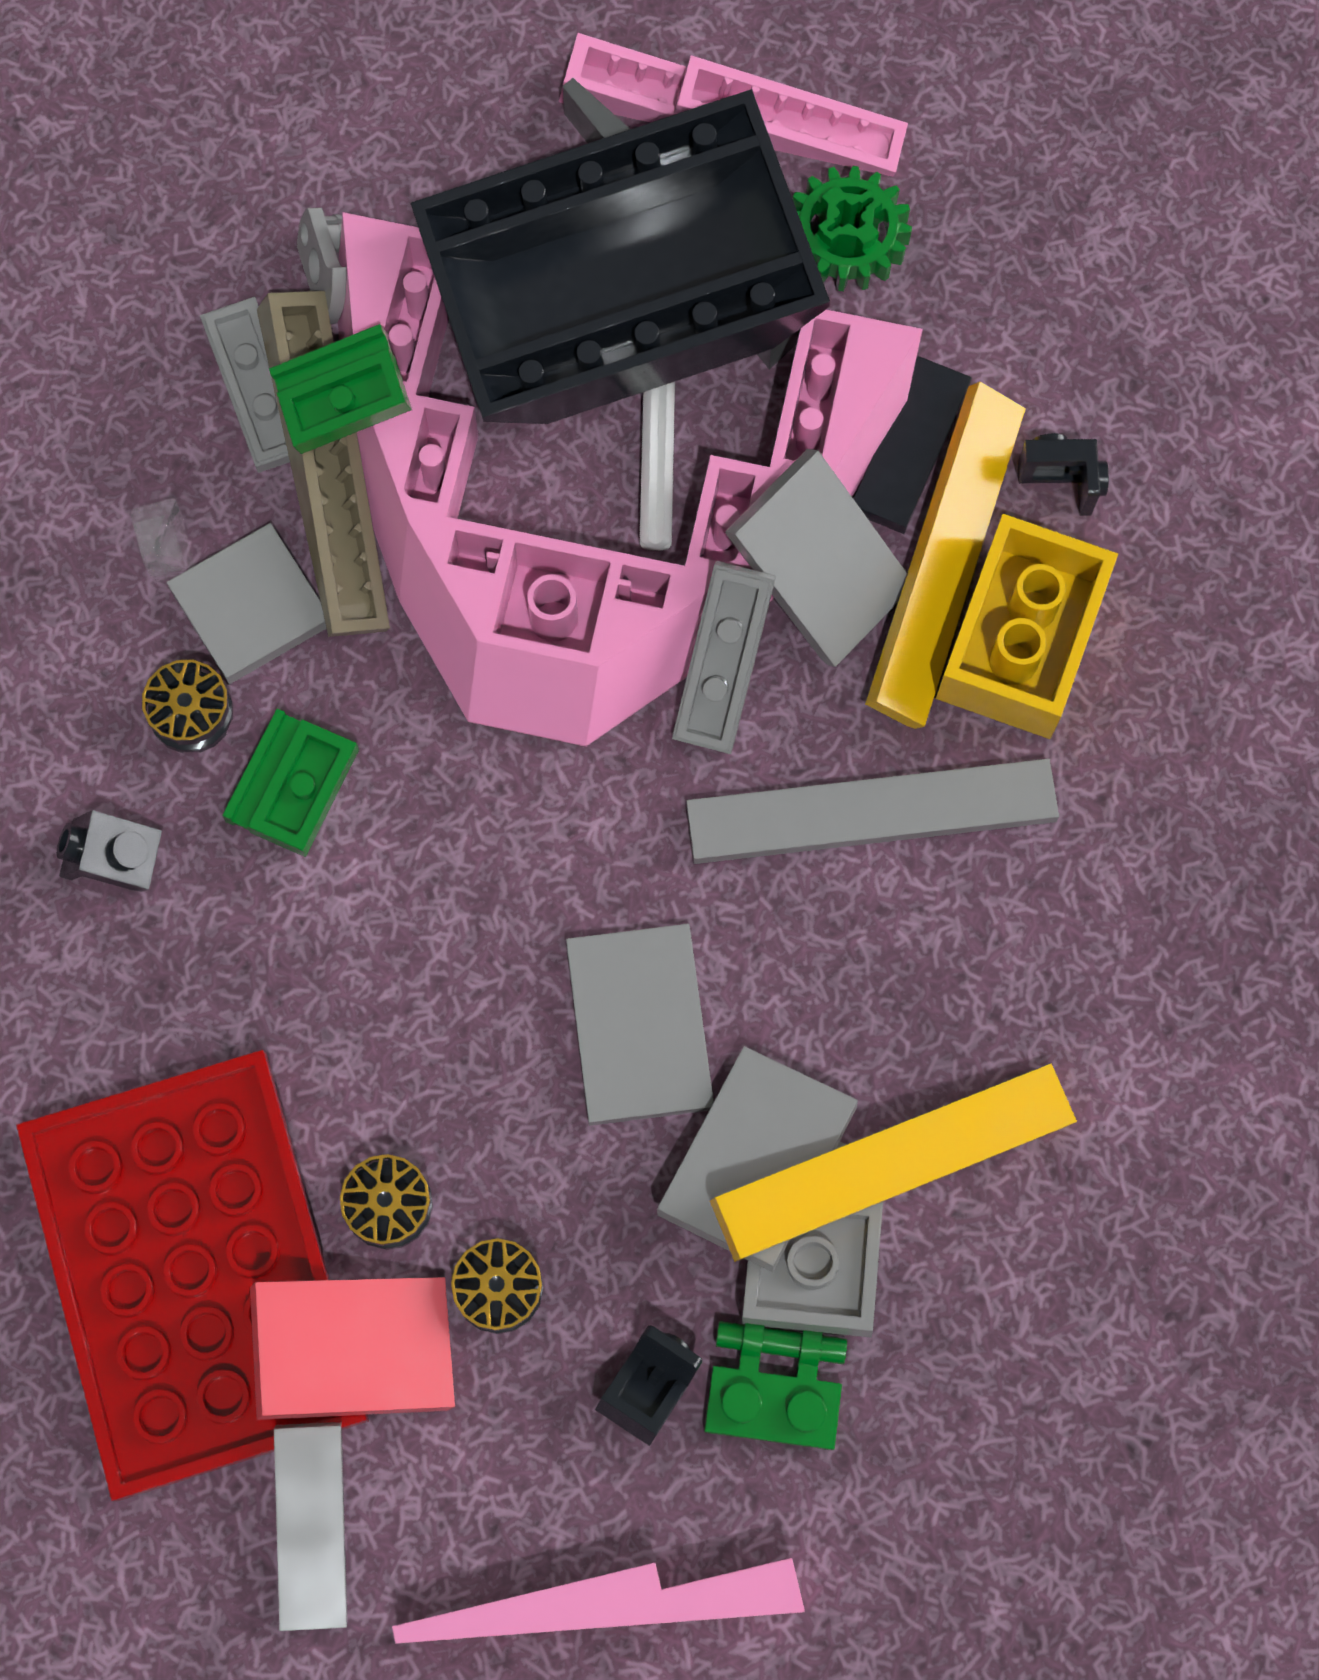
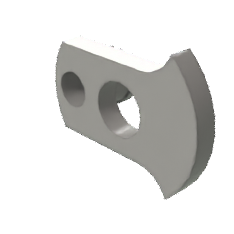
(317, 246)

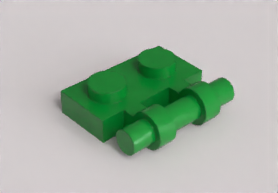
(773, 1405)

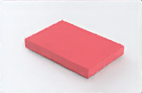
(351, 1347)

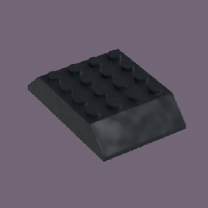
(622, 264)

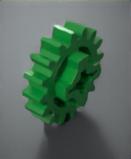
(853, 203)

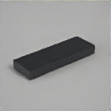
(912, 445)

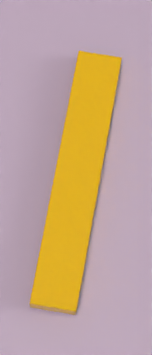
(945, 556)
(891, 1162)

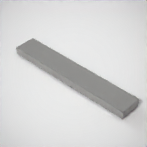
(871, 811)

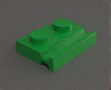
(340, 389)
(291, 782)

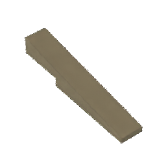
(328, 482)

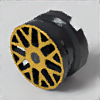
(187, 706)
(386, 1202)
(497, 1286)

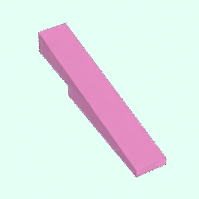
(795, 119)
(619, 1600)

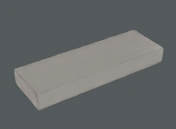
(244, 366)
(723, 657)
(310, 1526)

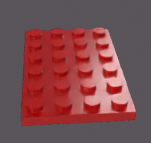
(155, 1232)

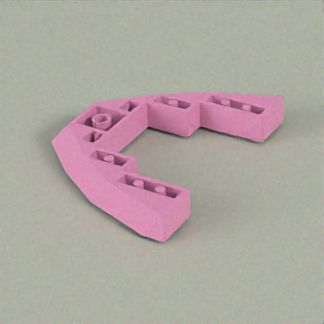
(550, 628)

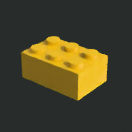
(1027, 626)

